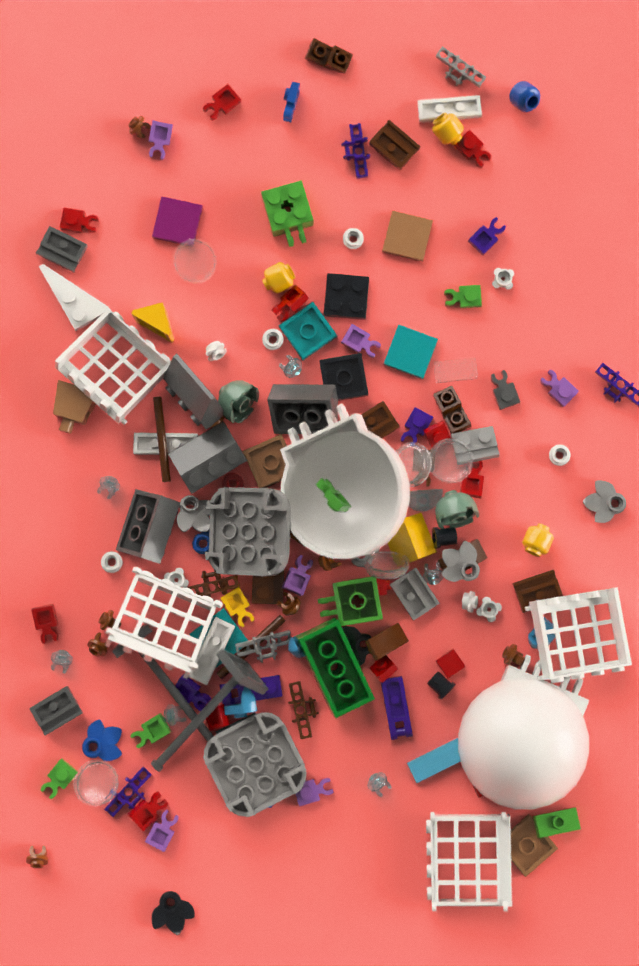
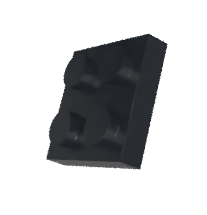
(346, 296)
(346, 374)

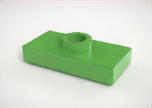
(556, 822)

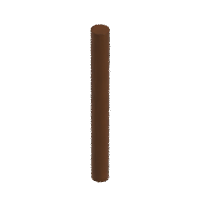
(161, 436)
(270, 628)

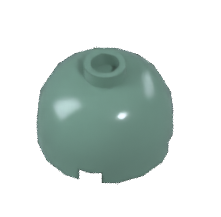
(237, 399)
(455, 510)

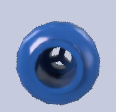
(524, 96)

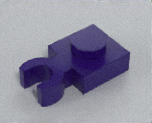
(485, 237)
(416, 424)
(190, 692)

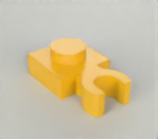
(236, 604)

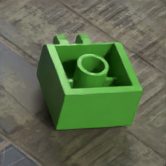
(284, 222)
(347, 612)

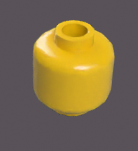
(448, 128)
(278, 277)
(537, 540)

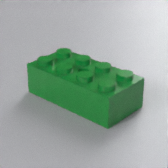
(346, 685)

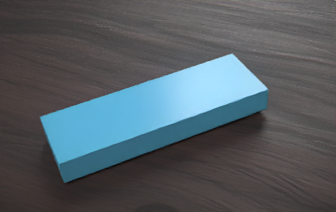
(435, 761)

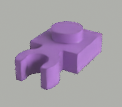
(160, 135)
(358, 339)
(561, 390)
(297, 579)
(310, 791)
(161, 833)

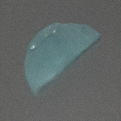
(424, 499)

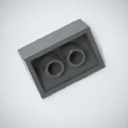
(192, 393)
(301, 403)
(207, 457)
(148, 526)

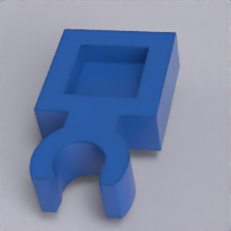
(291, 97)

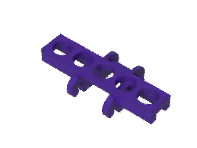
(355, 139)
(610, 383)
(134, 787)

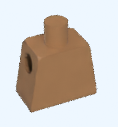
(71, 406)

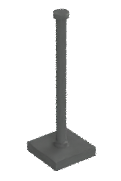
(242, 674)
(164, 679)

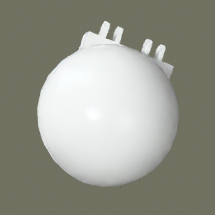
(361, 469)
(525, 739)

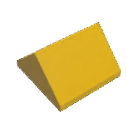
(155, 319)
(413, 539)

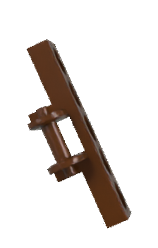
(223, 583)
(304, 716)

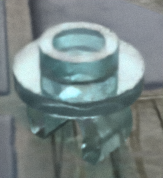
(292, 368)
(109, 483)
(432, 576)
(61, 658)
(171, 715)
(377, 781)

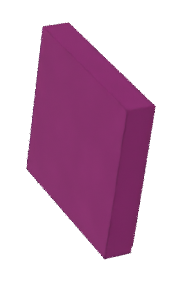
(176, 220)

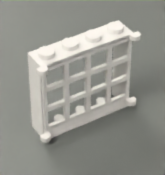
(92, 390)
(571, 602)
(152, 649)
(503, 860)

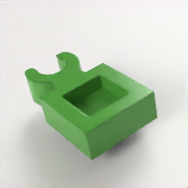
(468, 296)
(335, 499)
(153, 730)
(60, 776)

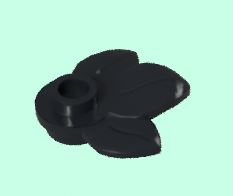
(354, 638)
(174, 915)

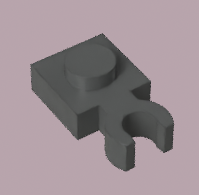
(505, 393)

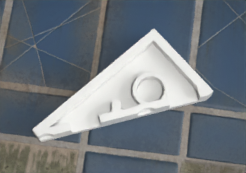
(77, 304)

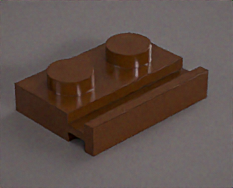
(394, 145)
(380, 420)
(537, 588)
(268, 589)

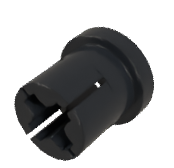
(444, 537)
(441, 685)

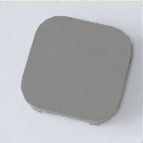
(249, 531)
(255, 764)

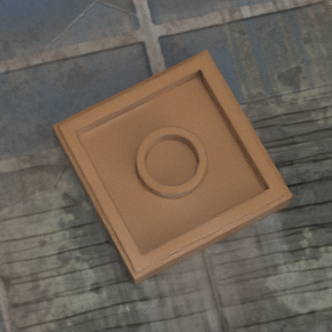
(407, 236)
(267, 461)
(528, 849)

